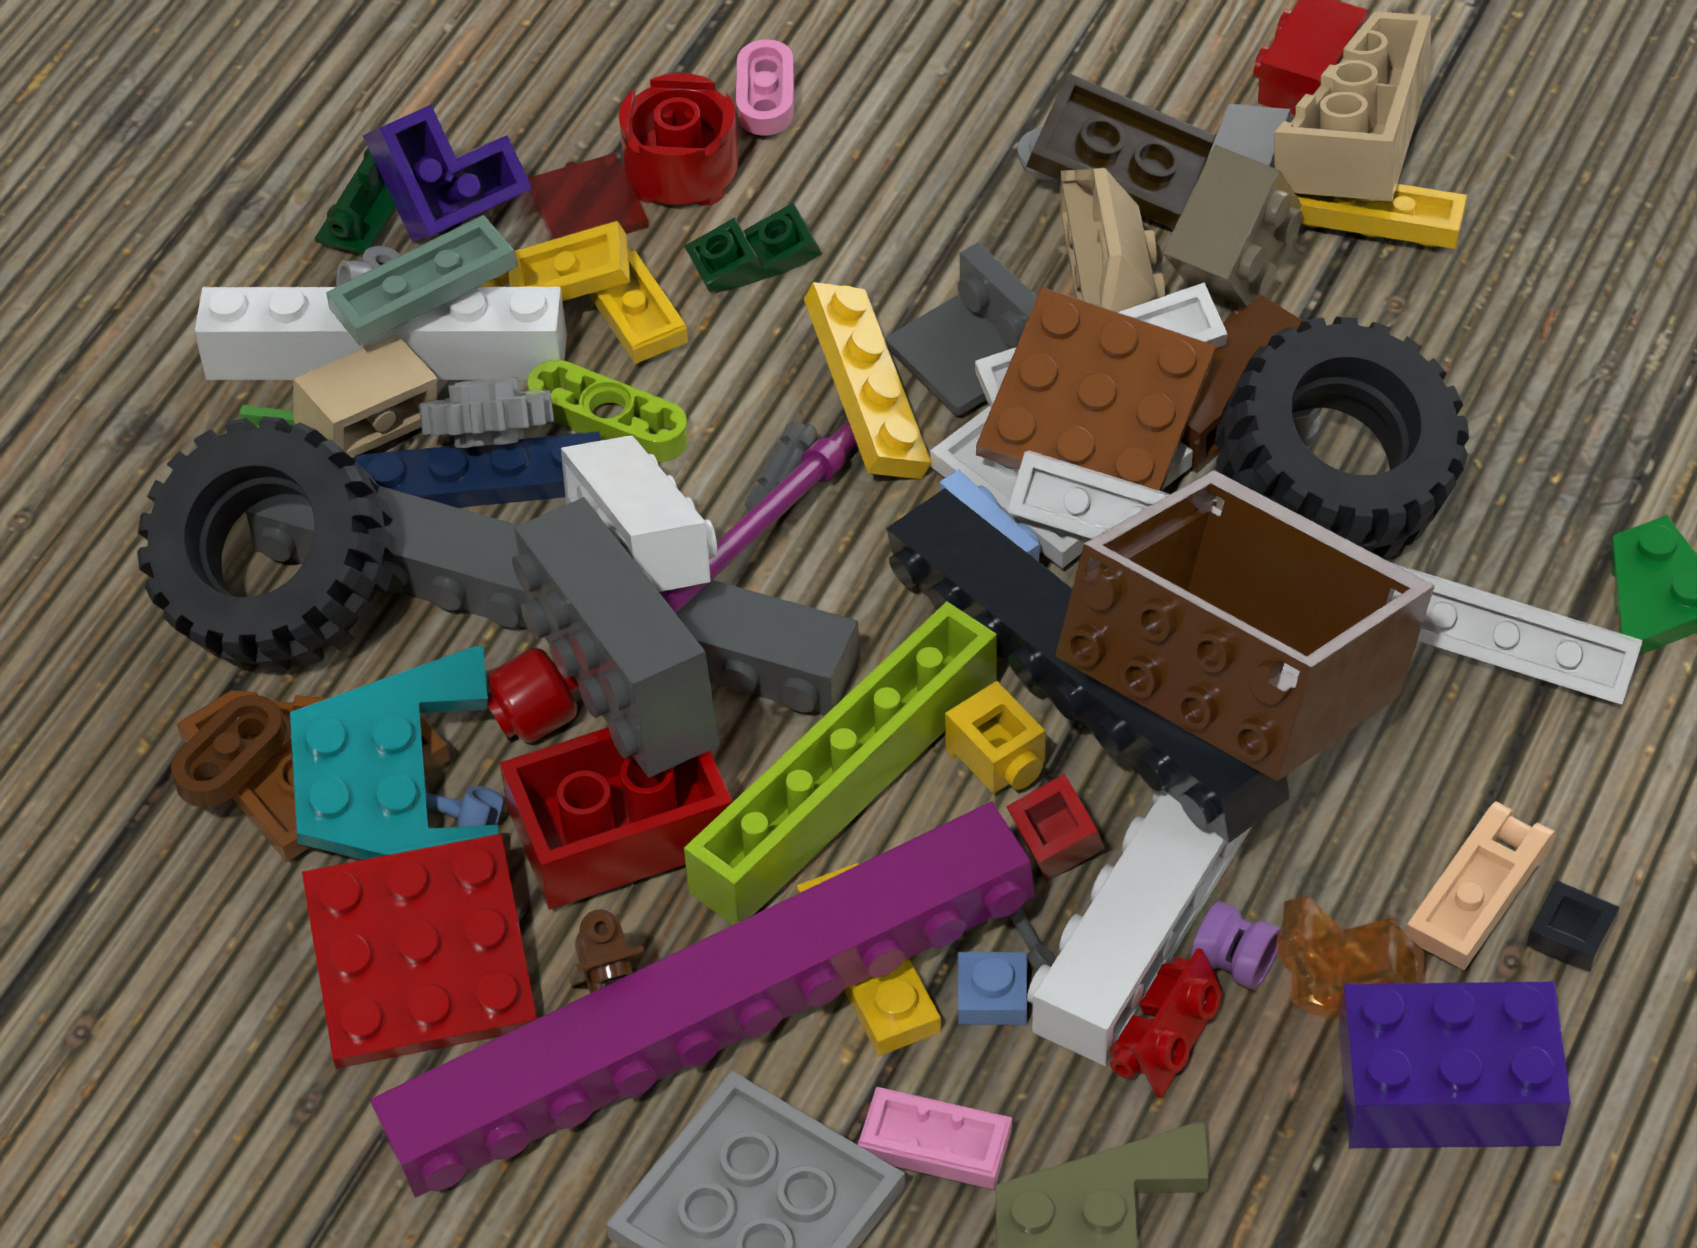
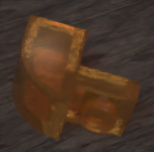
(1329, 957)

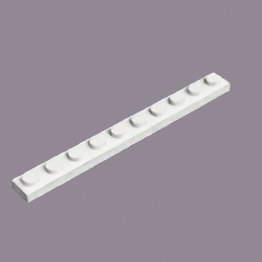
(1456, 618)

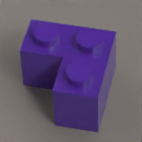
(432, 184)

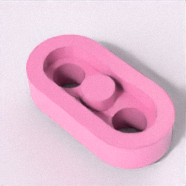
(765, 87)

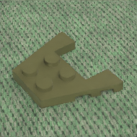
(1094, 1196)

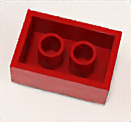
(598, 817)

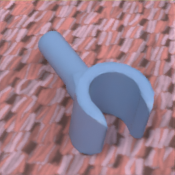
(478, 808)

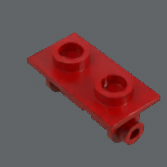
(1183, 1002)

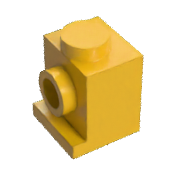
(996, 739)

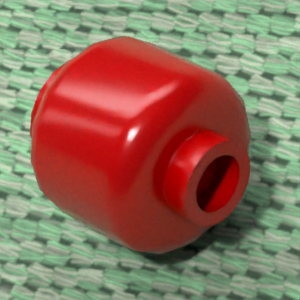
(531, 696)

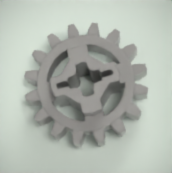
(486, 412)

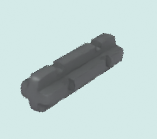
(783, 460)

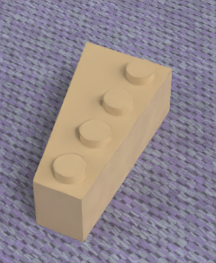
(1362, 117)

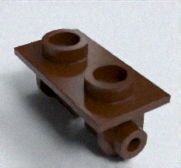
(602, 952)

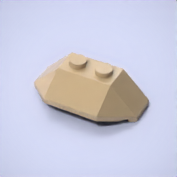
(1107, 242)

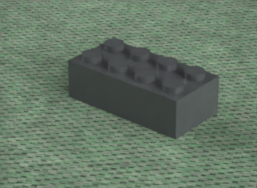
(615, 638)

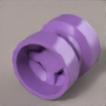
(1237, 944)

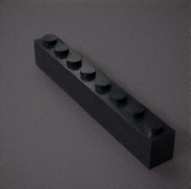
(982, 572)

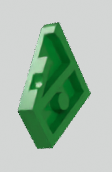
(1654, 583)

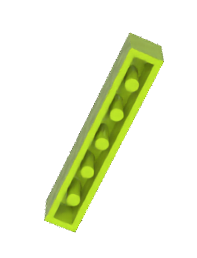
(839, 765)

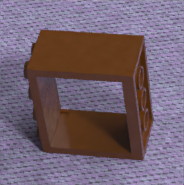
(1208, 605)

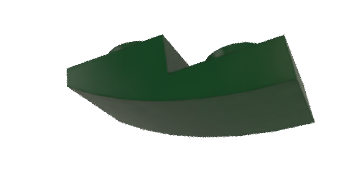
(768, 248)

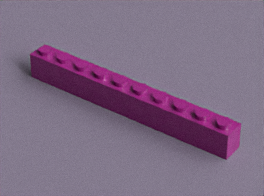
(703, 999)

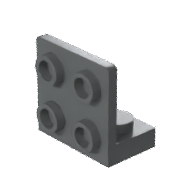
(969, 327)

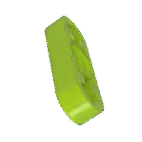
(594, 389)

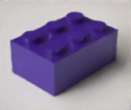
(1453, 1065)

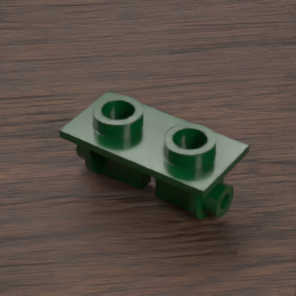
(360, 211)

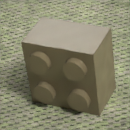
(1234, 227)

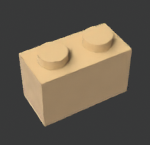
(365, 396)

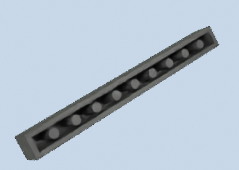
(466, 565)

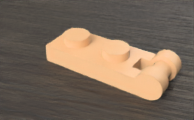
(1479, 885)

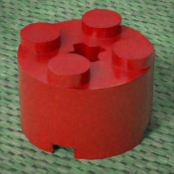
(679, 140)

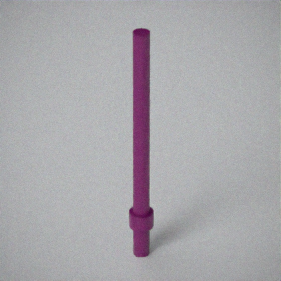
(818, 465)

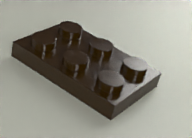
(1141, 147)

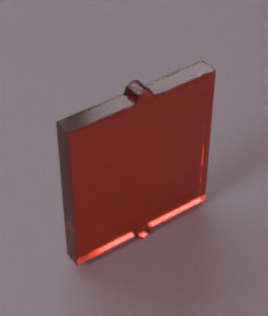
(587, 197)

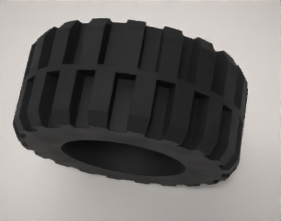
(1379, 384)
(207, 498)

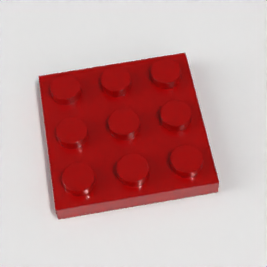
(418, 950)

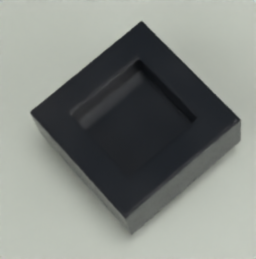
(1573, 925)

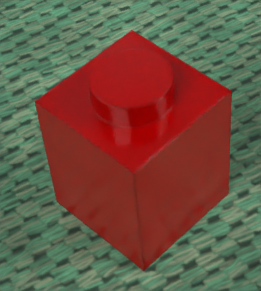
(1055, 827)

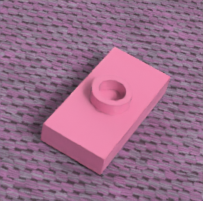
(936, 1137)

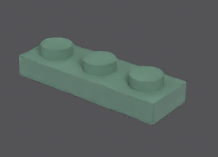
(421, 280)

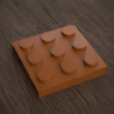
(1096, 392)

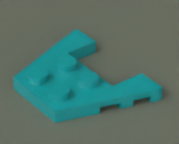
(363, 760)

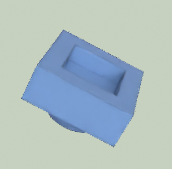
(992, 988)

